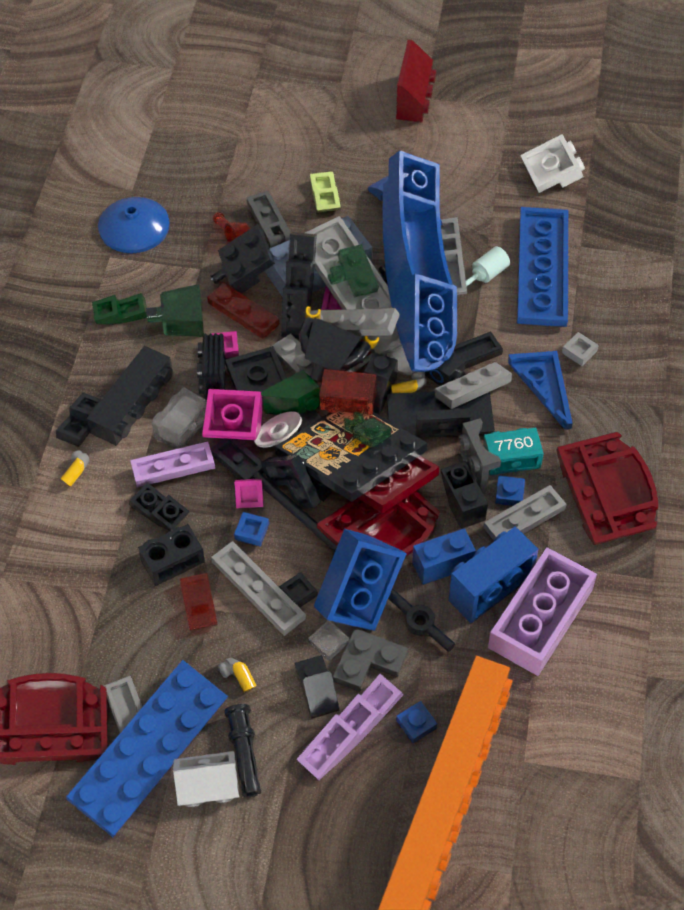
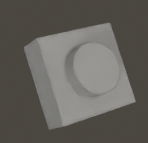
(580, 349)

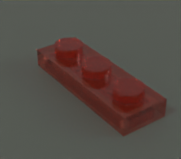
(243, 310)

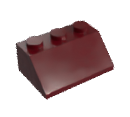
(414, 84)

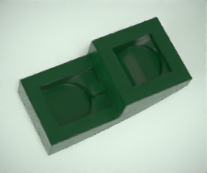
(115, 311)

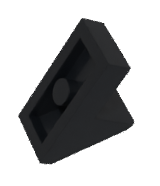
(317, 686)

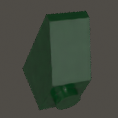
(292, 394)

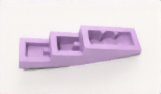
(349, 727)

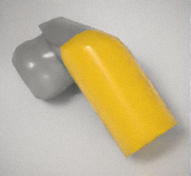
(418, 381)
(80, 462)
(240, 671)

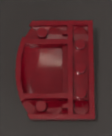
(609, 487)
(400, 526)
(52, 719)

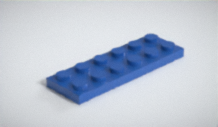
(543, 267)
(146, 748)

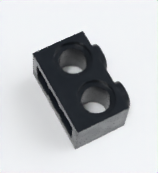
(174, 559)

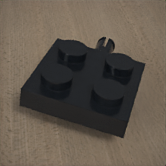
(244, 260)

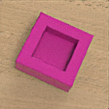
(230, 344)
(249, 493)

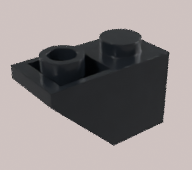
(464, 495)

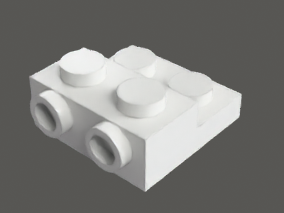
(553, 164)

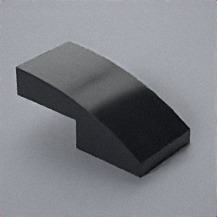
(75, 427)

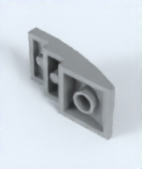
(453, 253)

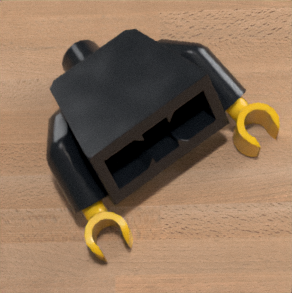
(331, 346)

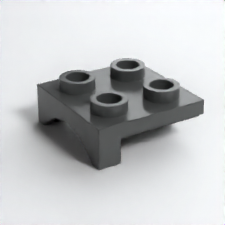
(475, 454)

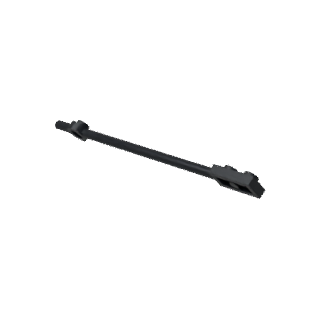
(246, 465)

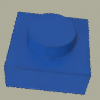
(509, 490)
(251, 529)
(416, 722)

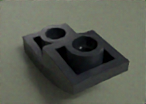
(158, 508)

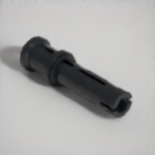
(241, 736)

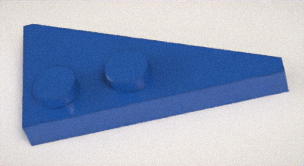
(544, 377)

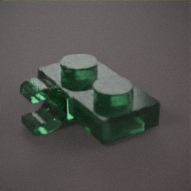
(354, 269)

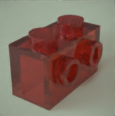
(348, 392)

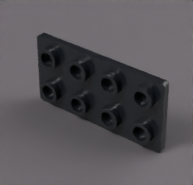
(429, 417)

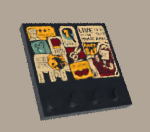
(345, 462)

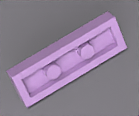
(172, 464)

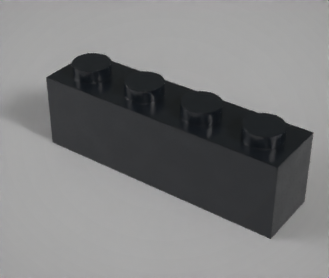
(130, 395)

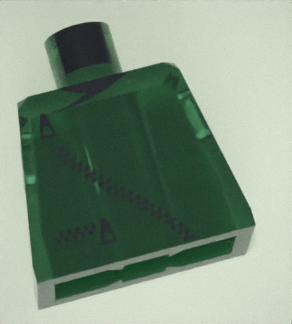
(179, 312)

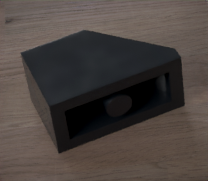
(386, 373)

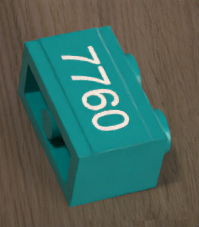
(516, 449)

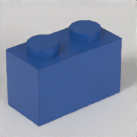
(441, 555)

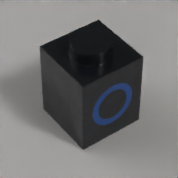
(448, 371)

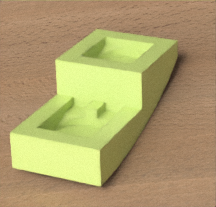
(325, 192)

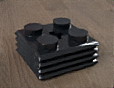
(211, 363)

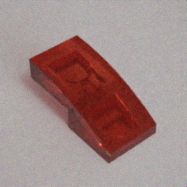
(198, 602)

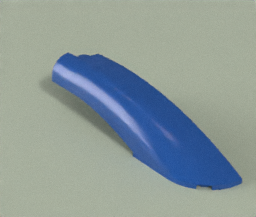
(417, 262)

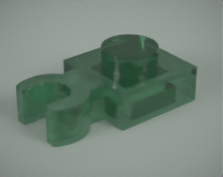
(367, 431)

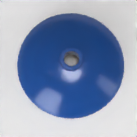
(133, 225)

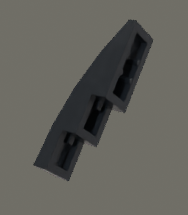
(299, 282)

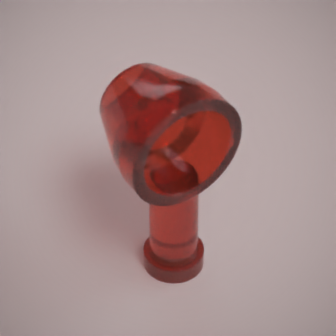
(231, 229)

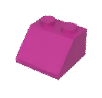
(233, 414)

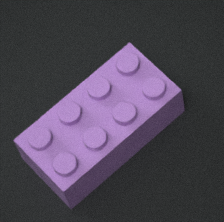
(542, 611)

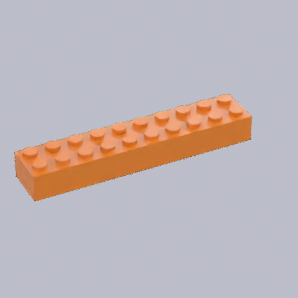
(449, 789)

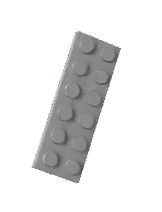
(336, 236)

